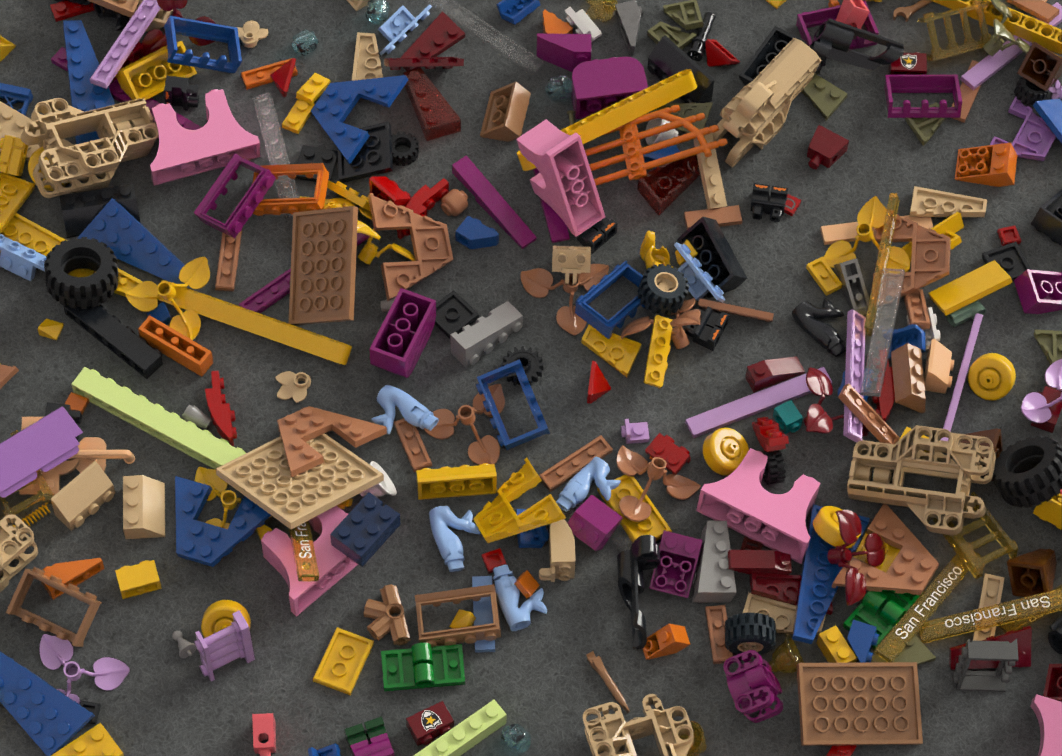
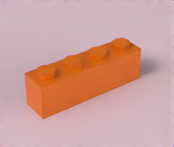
(176, 346)

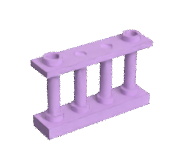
(225, 646)

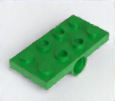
(882, 610)
(423, 667)

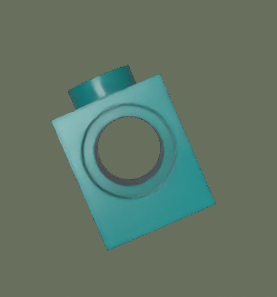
(788, 417)

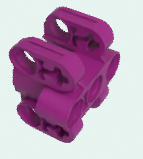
(753, 686)

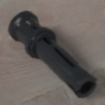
(696, 47)

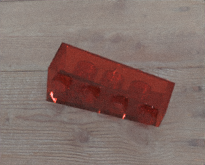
(430, 107)

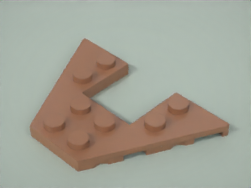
(429, 243)
(929, 253)
(313, 422)
(909, 570)

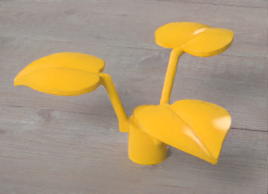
(869, 216)
(370, 250)
(145, 296)
(228, 497)

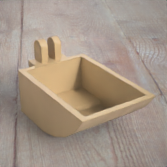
(571, 260)
(561, 553)

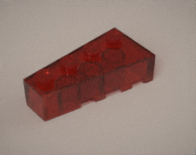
(668, 182)

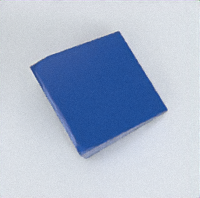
(161, 313)

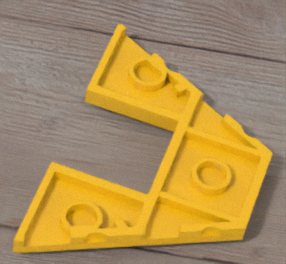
(500, 520)

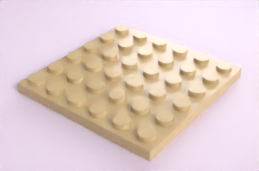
(266, 480)

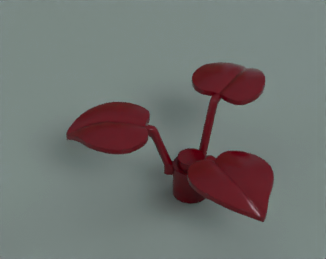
(156, 40)
(817, 418)
(849, 529)

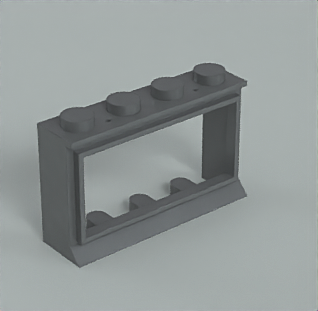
(999, 651)

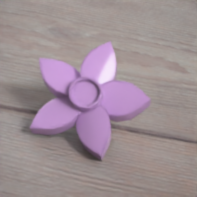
(1056, 90)

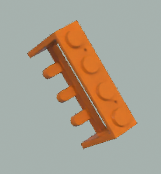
(292, 205)

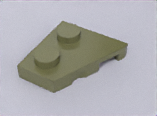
(685, 14)
(674, 33)
(925, 127)
(1050, 343)

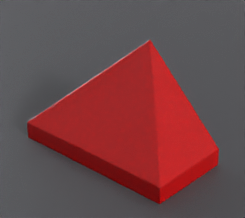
(718, 55)
(283, 76)
(597, 384)

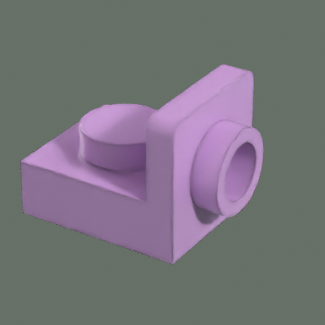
(635, 432)

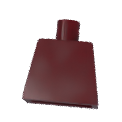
(825, 148)

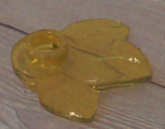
(601, 10)

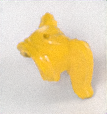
(652, 255)

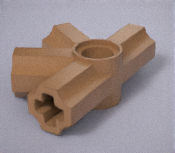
(383, 620)

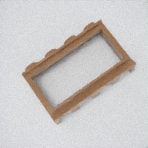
(15, 606)
(459, 635)

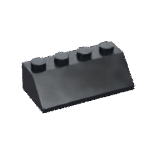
(766, 53)
(670, 59)
(82, 207)
(714, 254)

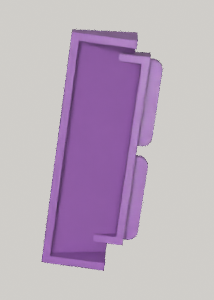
(35, 448)

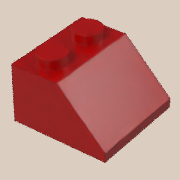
(388, 190)

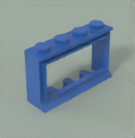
(207, 31)
(595, 319)
(489, 404)

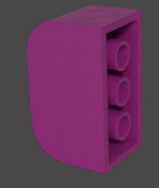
(604, 83)
(404, 333)

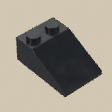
(1049, 219)

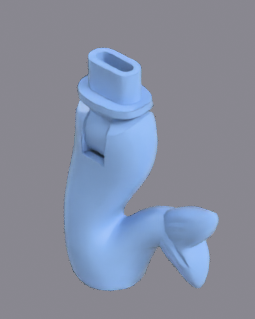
(410, 408)
(579, 485)
(448, 542)
(508, 599)

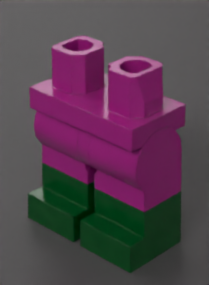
(377, 736)

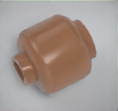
(454, 202)

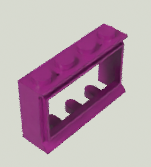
(816, 18)
(923, 84)
(247, 204)

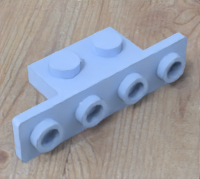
(398, 24)
(20, 258)
(698, 280)

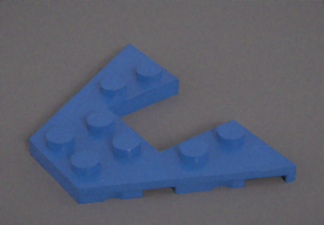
(339, 101)
(204, 541)

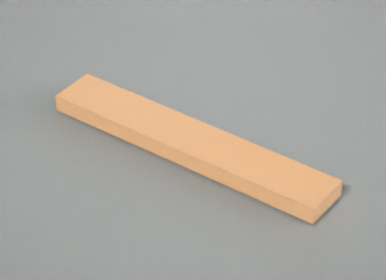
(848, 231)

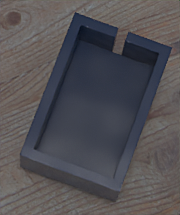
(365, 529)

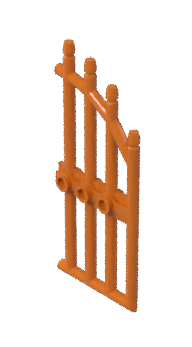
(634, 152)

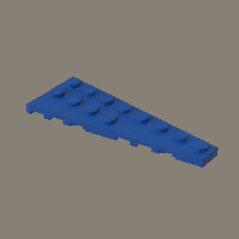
(81, 67)
(816, 583)
(39, 707)

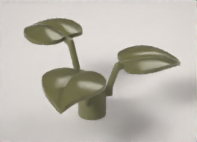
(996, 41)

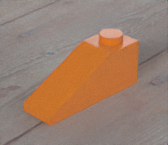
(72, 572)

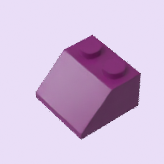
(594, 523)

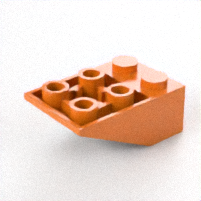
(987, 165)

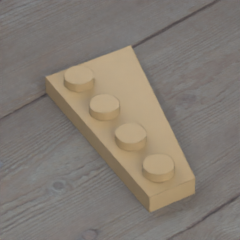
(366, 58)
(944, 204)
(781, 612)

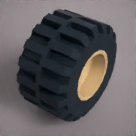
(663, 289)
(750, 632)

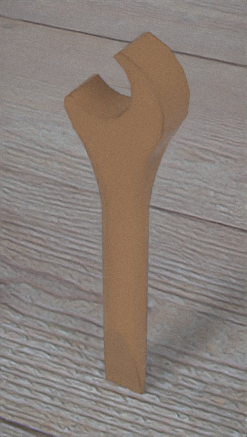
(908, 11)
(598, 666)

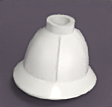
(662, 136)
(382, 488)

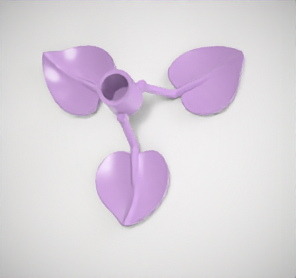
(1034, 404)
(108, 671)

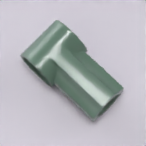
(966, 313)

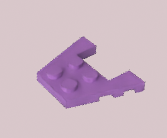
(1033, 137)

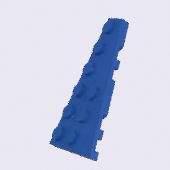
(133, 242)

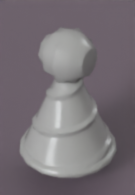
(185, 647)

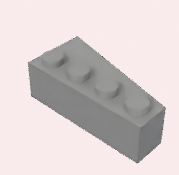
(485, 334)
(714, 579)

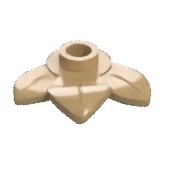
(251, 34)
(290, 386)

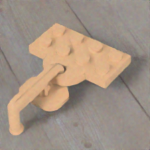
(90, 450)

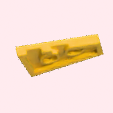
(350, 194)
(615, 351)

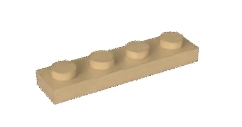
(711, 177)
(990, 595)

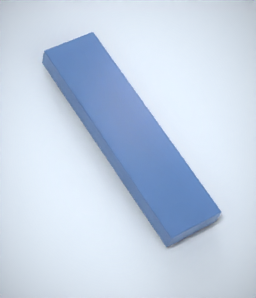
(483, 612)

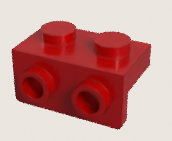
(665, 448)

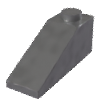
(628, 18)
(853, 285)

